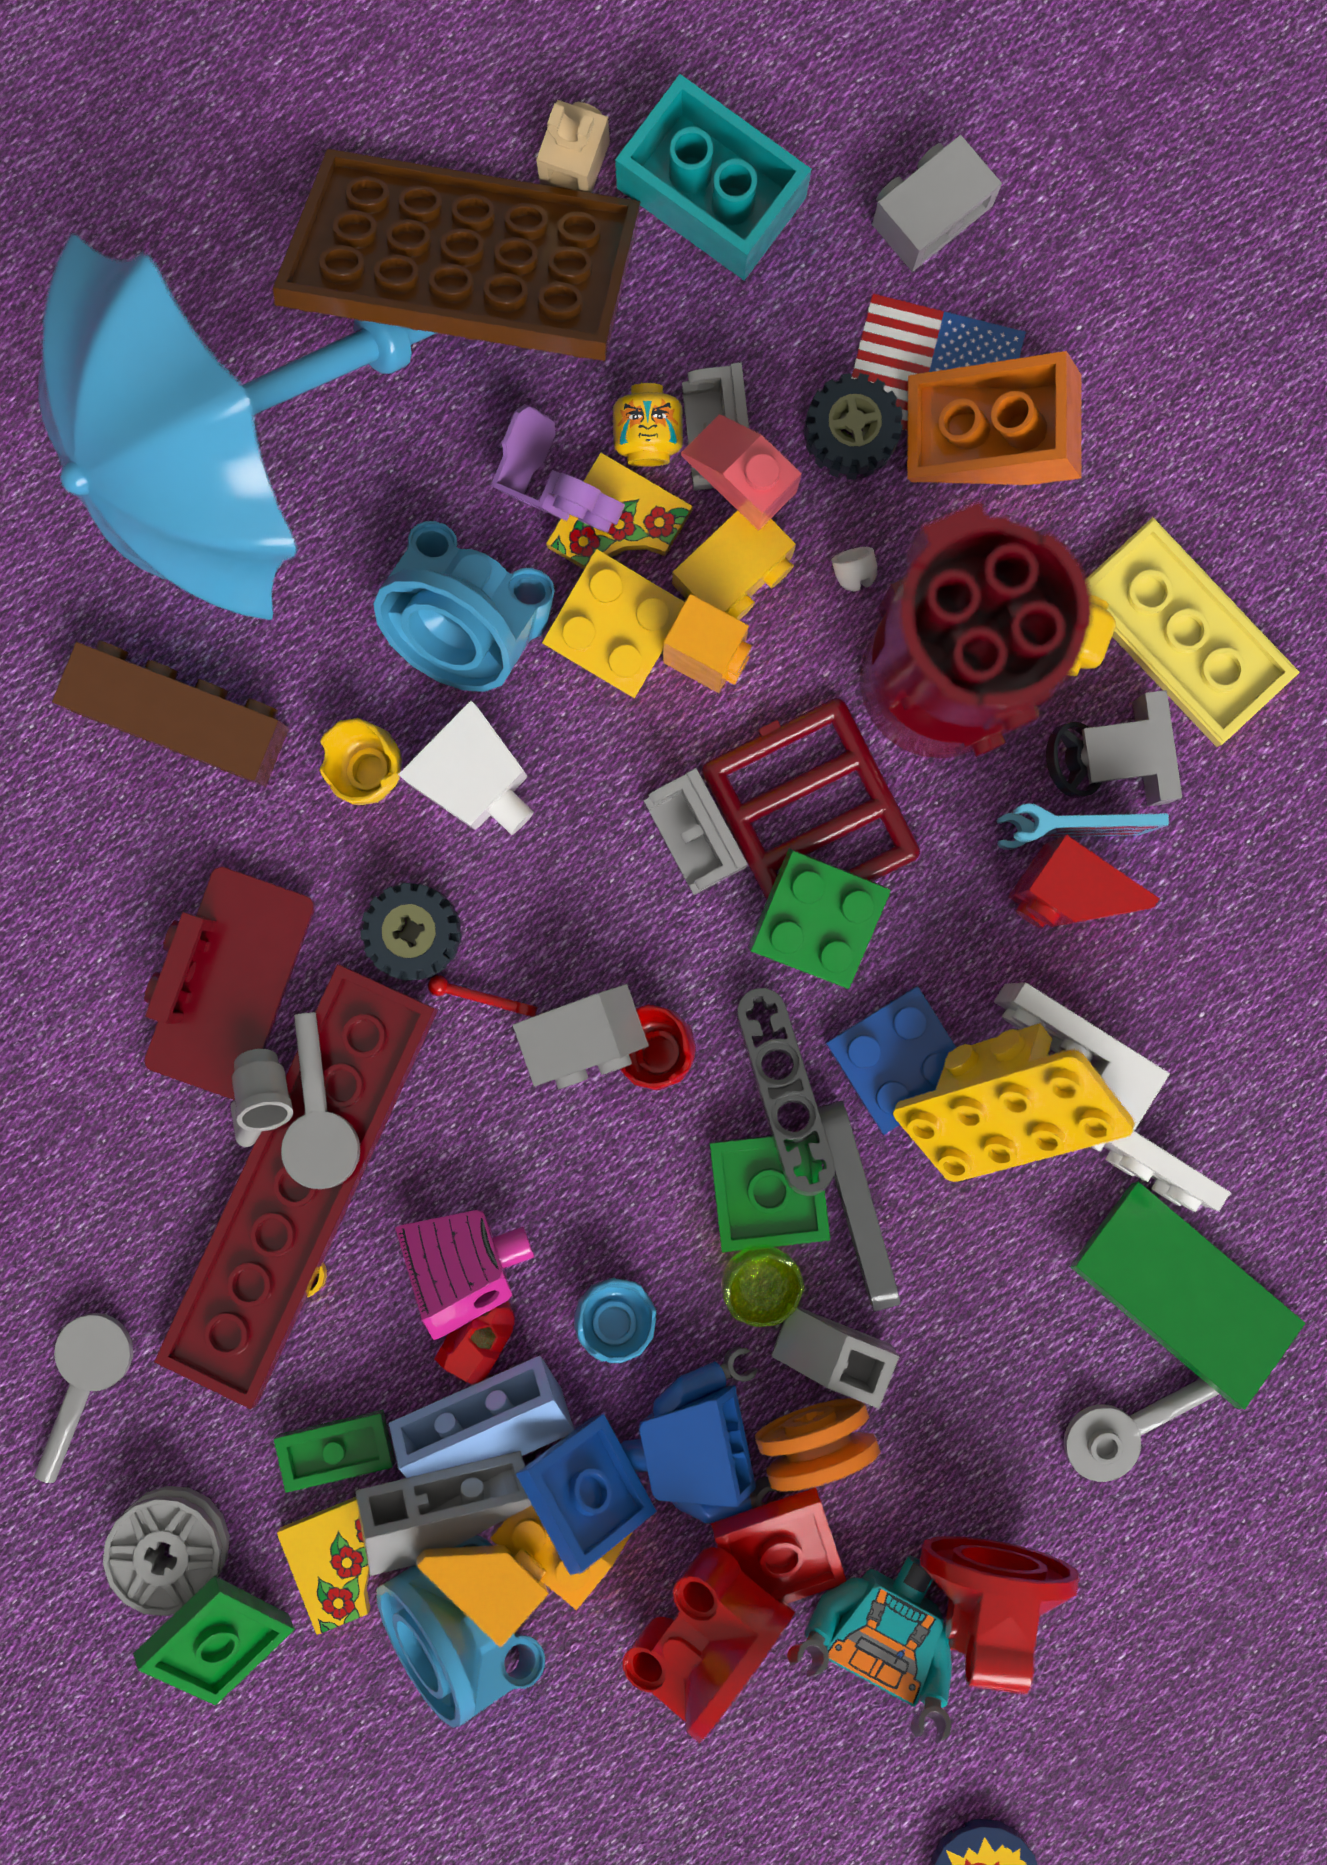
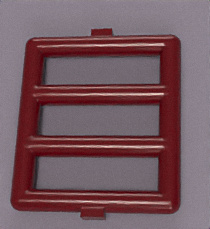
(856, 758)

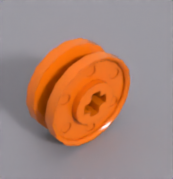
(817, 1444)

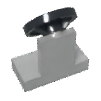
(1121, 752)

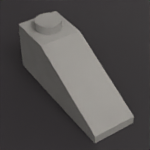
(437, 1509)

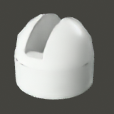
(855, 567)

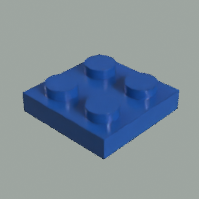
(893, 1055)
(586, 1494)

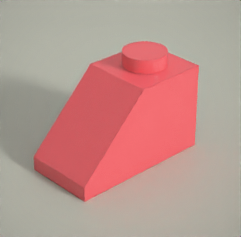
(743, 469)

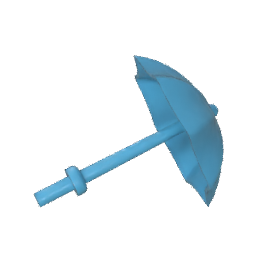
(166, 435)

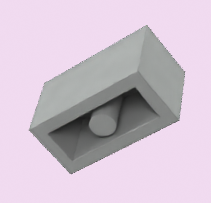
(935, 201)
(580, 1036)

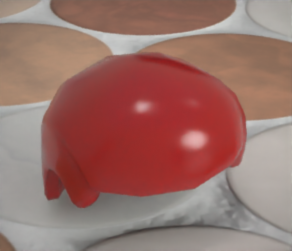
(669, 1049)

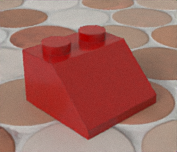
(1075, 886)

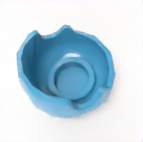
(615, 1320)

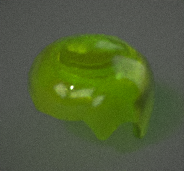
(761, 1286)

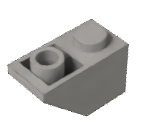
(836, 1356)

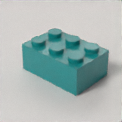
(712, 177)

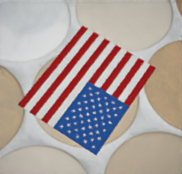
(917, 339)

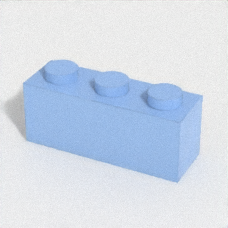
(487, 1420)

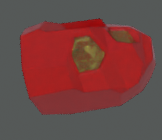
(477, 1345)

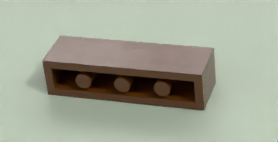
(171, 713)

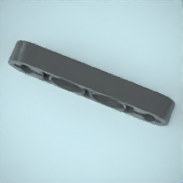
(791, 1089)
(859, 1208)

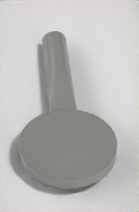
(319, 1146)
(91, 1357)
(1106, 1441)

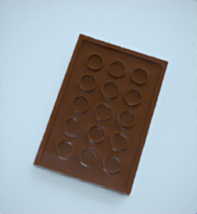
(460, 254)

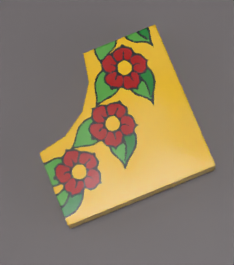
(648, 521)
(329, 1564)

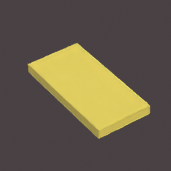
(1188, 633)

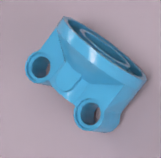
(460, 610)
(446, 1652)

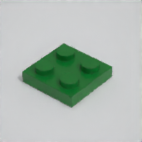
(818, 918)
(755, 1199)
(213, 1641)

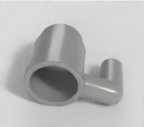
(259, 1095)

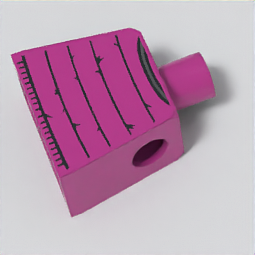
(459, 1267)

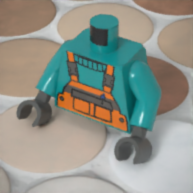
(887, 1638)

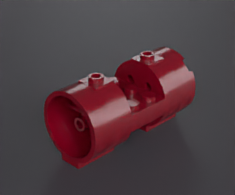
(973, 634)

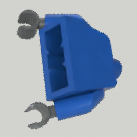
(699, 1445)

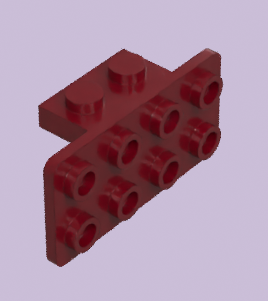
(224, 978)

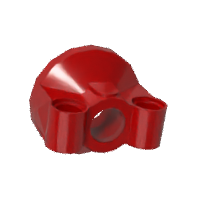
(996, 1604)
(711, 1645)

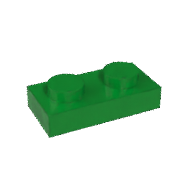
(334, 1450)

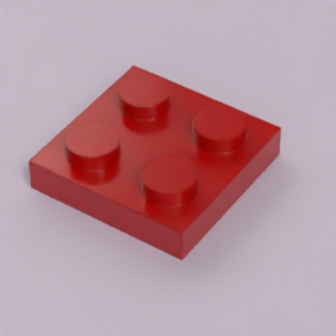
(784, 1546)

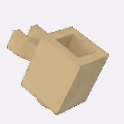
(573, 146)

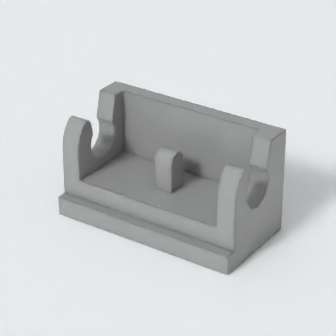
(708, 395)
(695, 832)

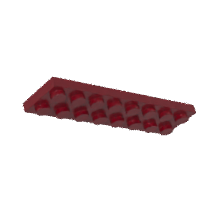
(274, 1227)

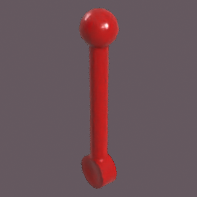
(439, 986)

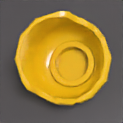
(360, 761)

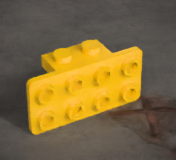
(1011, 1106)

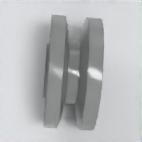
(136, 1557)

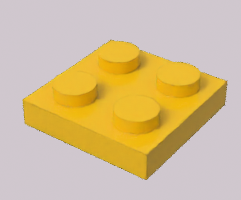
(614, 623)

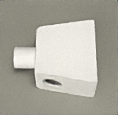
(470, 773)

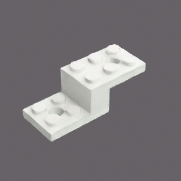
(1132, 1081)

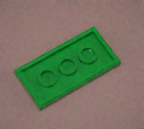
(1187, 1295)

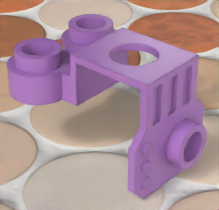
(525, 451)

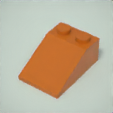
(996, 422)

